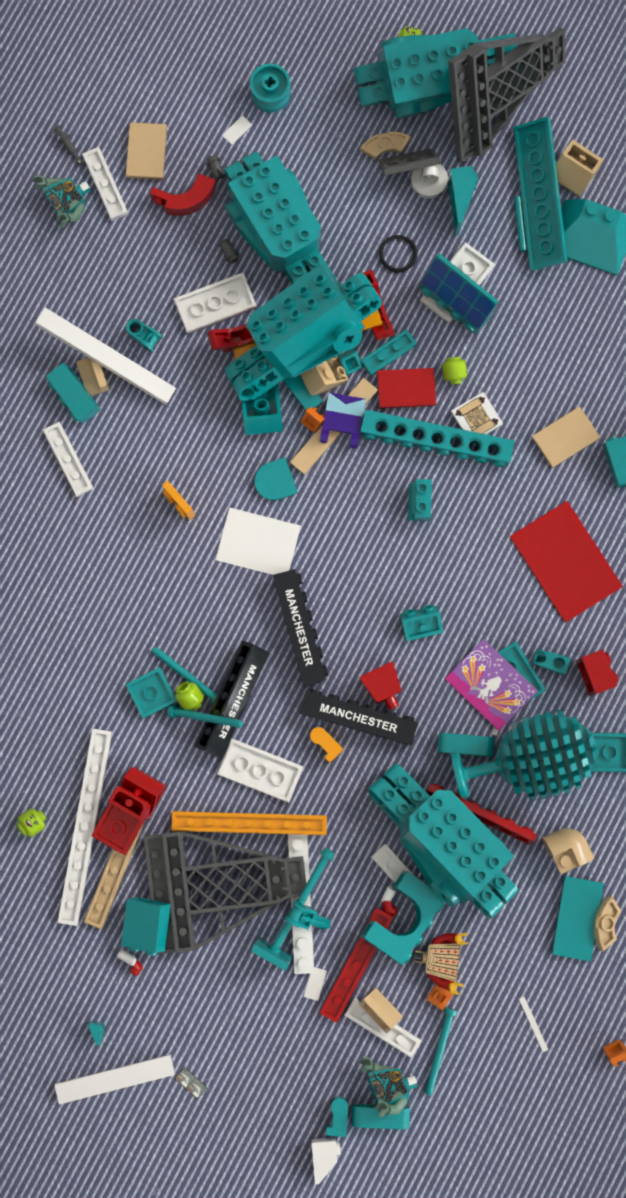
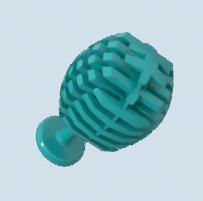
(537, 756)

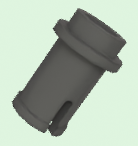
(214, 164)
(231, 255)

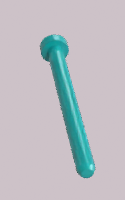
(184, 673)
(174, 711)
(440, 1049)

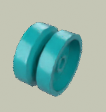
(270, 88)

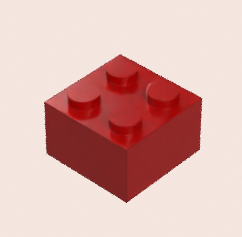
(597, 672)

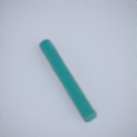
(520, 224)

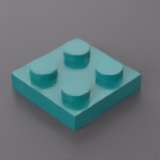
(151, 693)

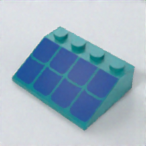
(458, 294)

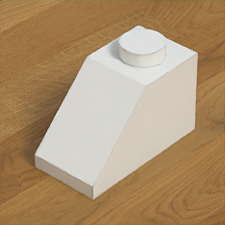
(324, 1156)

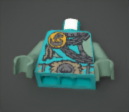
(64, 197)
(388, 1087)

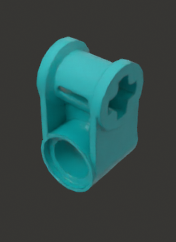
(146, 337)

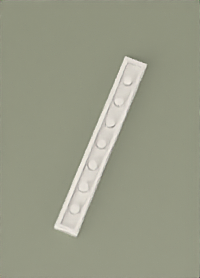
(105, 356)

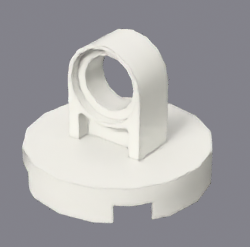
(429, 181)

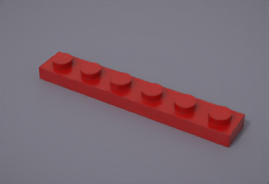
(491, 819)
(352, 971)

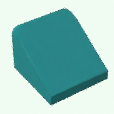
(350, 361)
(97, 1031)

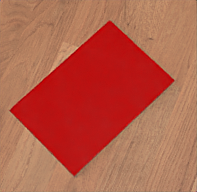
(566, 561)

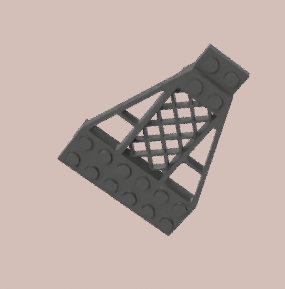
(472, 79)
(170, 884)

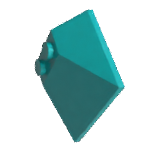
(594, 234)

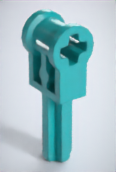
(305, 916)

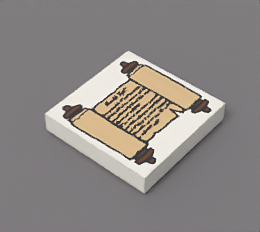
(477, 415)

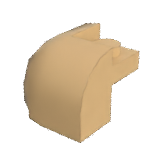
(567, 849)

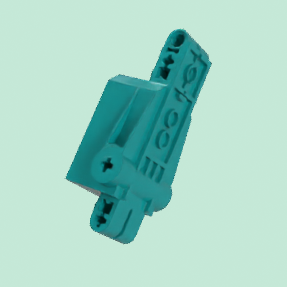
(415, 71)
(274, 216)
(302, 329)
(446, 842)

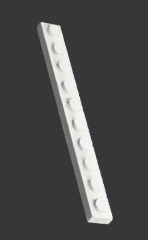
(84, 827)

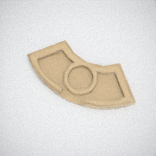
(385, 143)
(605, 923)

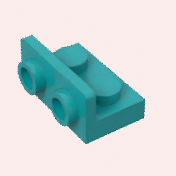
(421, 622)

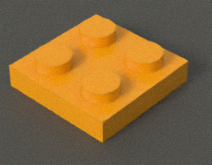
(182, 506)

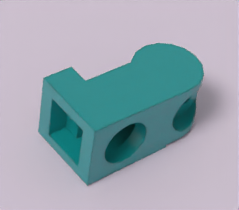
(551, 661)
(339, 1108)

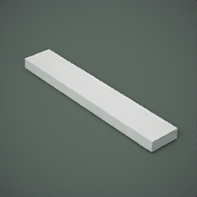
(114, 1079)

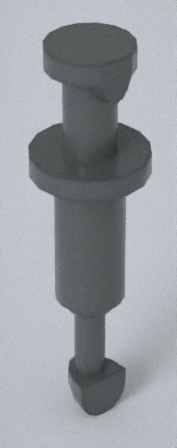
(65, 140)

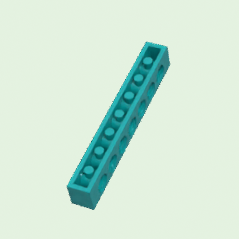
(503, 446)

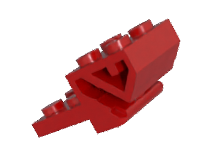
(128, 809)

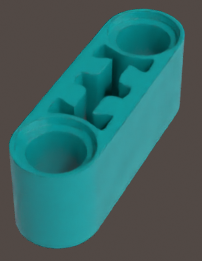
(466, 744)
(367, 1117)

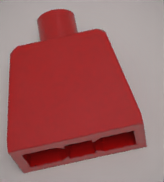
(383, 685)

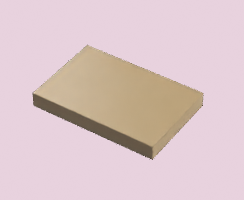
(146, 151)
(566, 437)

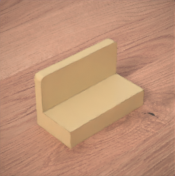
(92, 376)
(381, 1010)

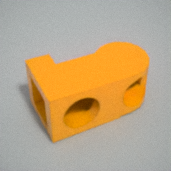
(322, 738)

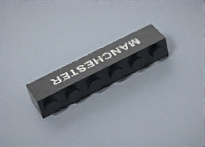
(299, 627)
(232, 697)
(358, 718)

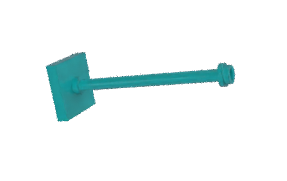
(273, 952)

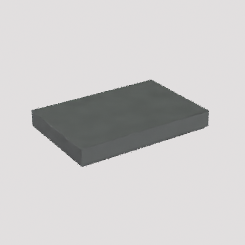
(409, 161)

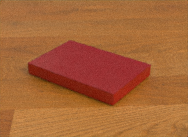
(406, 388)

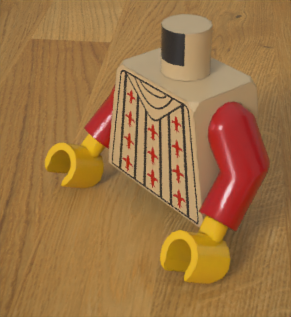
(442, 960)

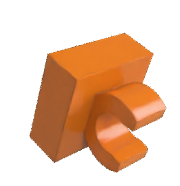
(312, 419)
(439, 997)
(615, 1052)

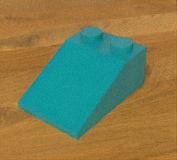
(461, 186)
(263, 413)

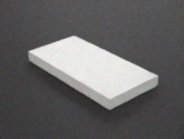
(473, 265)
(215, 303)
(260, 770)

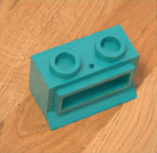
(420, 500)

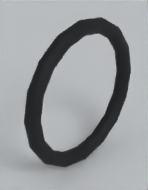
(398, 237)

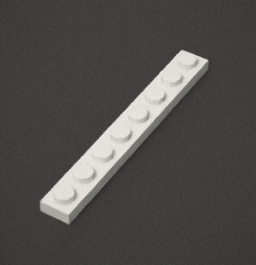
(301, 937)

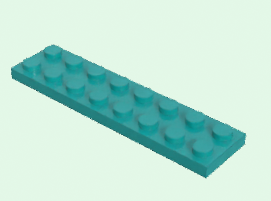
(540, 194)

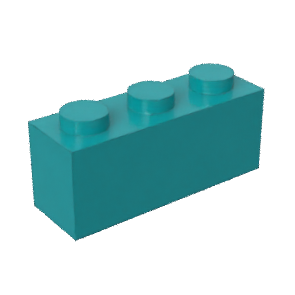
(72, 393)

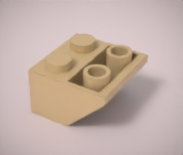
(577, 168)
(324, 376)

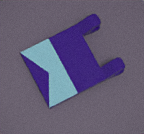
(343, 415)

